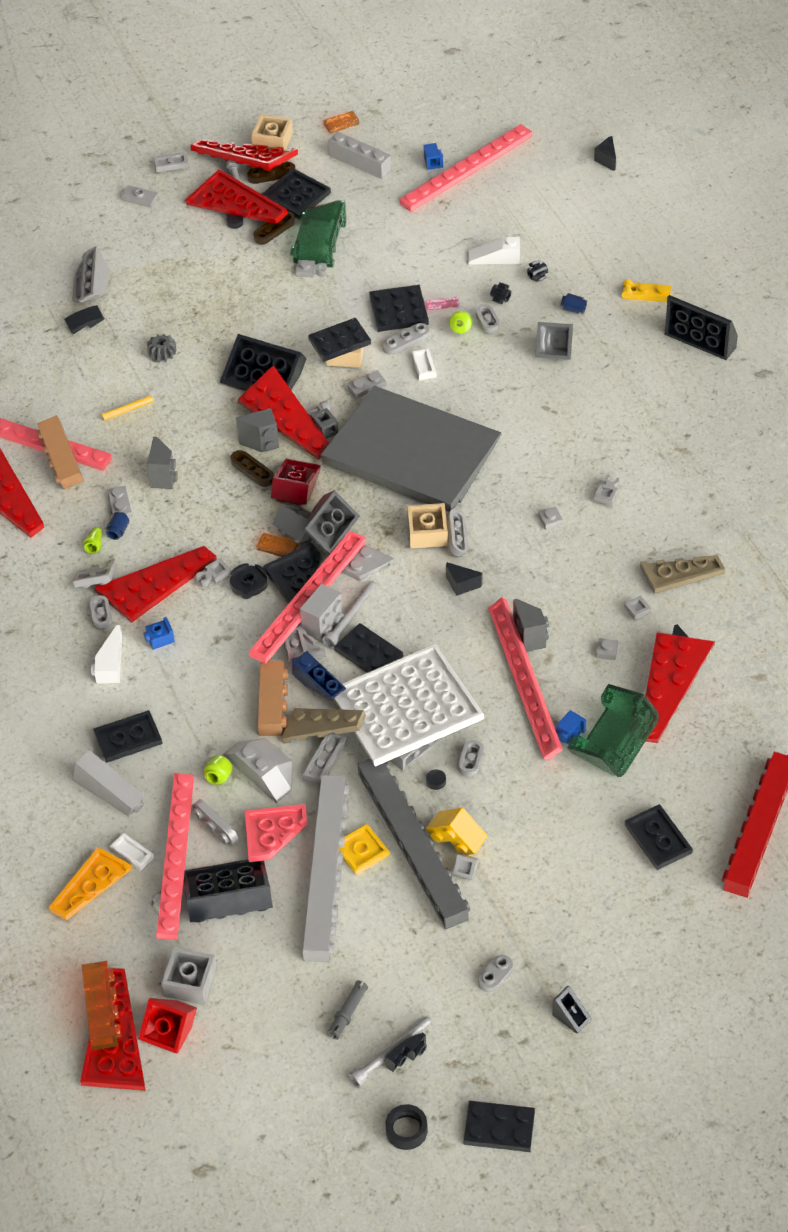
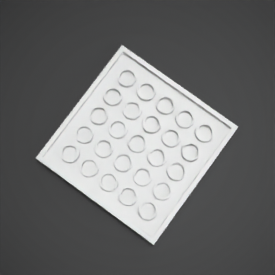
(409, 704)

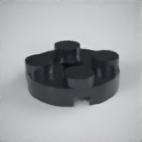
(251, 588)

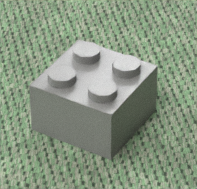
(321, 612)
(189, 975)

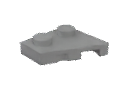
(367, 562)
(95, 575)
(300, 642)

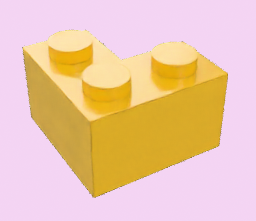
(458, 828)

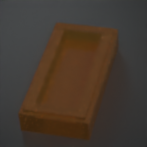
(341, 122)
(276, 545)

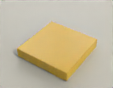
(363, 849)

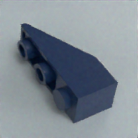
(316, 676)

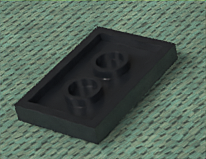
(339, 339)
(367, 649)
(127, 736)
(658, 837)
(499, 1126)

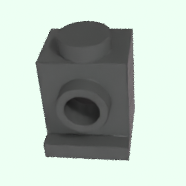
(325, 422)

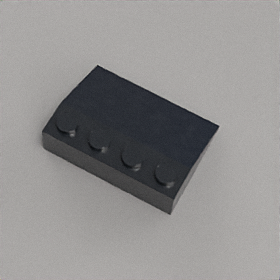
(700, 328)
(253, 358)
(227, 890)

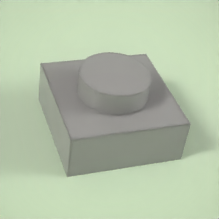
(550, 517)
(637, 608)
(607, 649)
(465, 866)

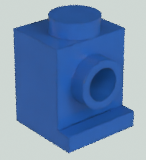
(433, 156)
(159, 634)
(570, 727)

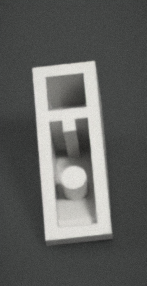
(500, 251)
(108, 659)

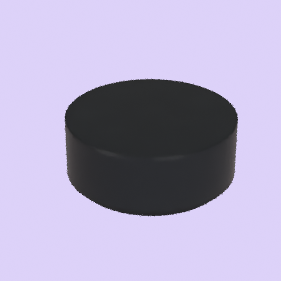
(234, 221)
(436, 779)

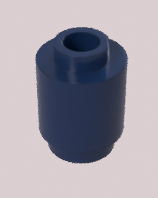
(574, 303)
(117, 525)

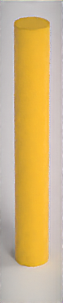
(128, 407)

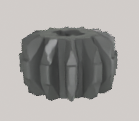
(161, 347)

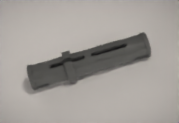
(343, 1016)

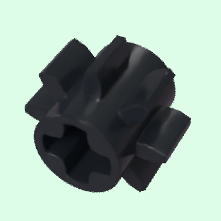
(537, 270)
(500, 293)

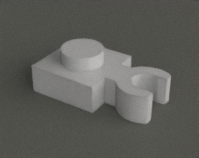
(309, 268)
(607, 492)
(215, 571)

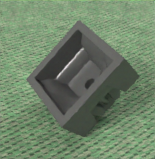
(554, 340)

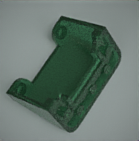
(319, 233)
(618, 732)

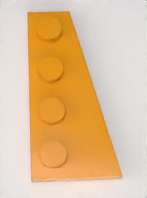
(89, 882)

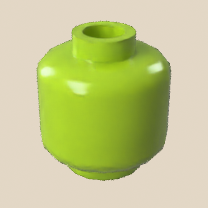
(464, 317)
(217, 770)

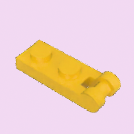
(645, 291)

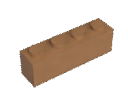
(60, 452)
(271, 698)

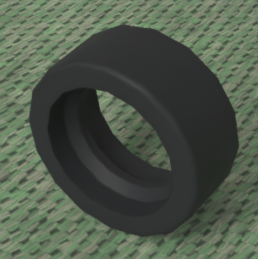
(399, 1112)

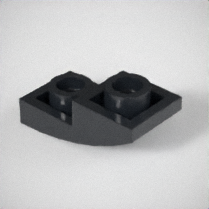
(89, 316)
(409, 1048)

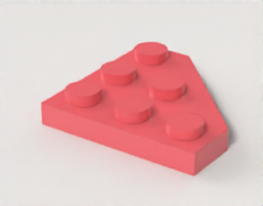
(272, 829)

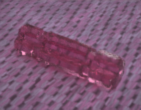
(442, 303)

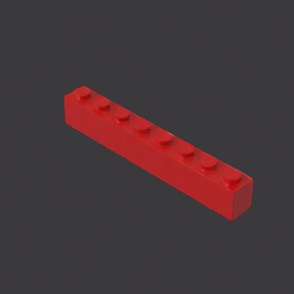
(758, 828)

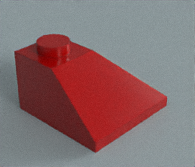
(167, 1023)

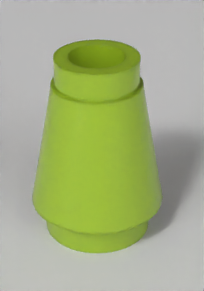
(93, 541)

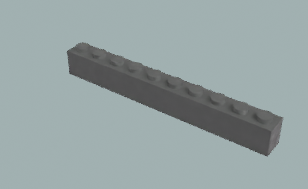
(414, 844)

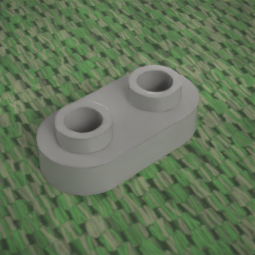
(487, 318)
(100, 612)
(471, 760)
(496, 972)

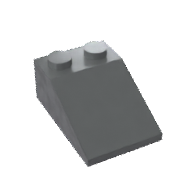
(330, 521)

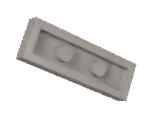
(324, 757)

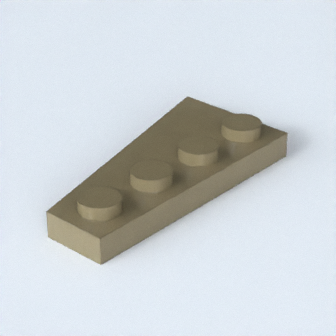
(677, 573)
(321, 722)

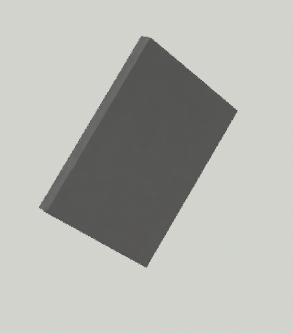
(411, 448)

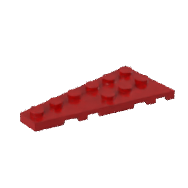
(249, 154)
(233, 197)
(290, 415)
(15, 502)
(145, 588)
(672, 673)
(119, 1065)

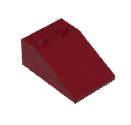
(295, 481)

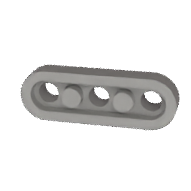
(405, 339)
(457, 533)
(214, 822)

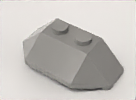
(90, 277)
(263, 766)

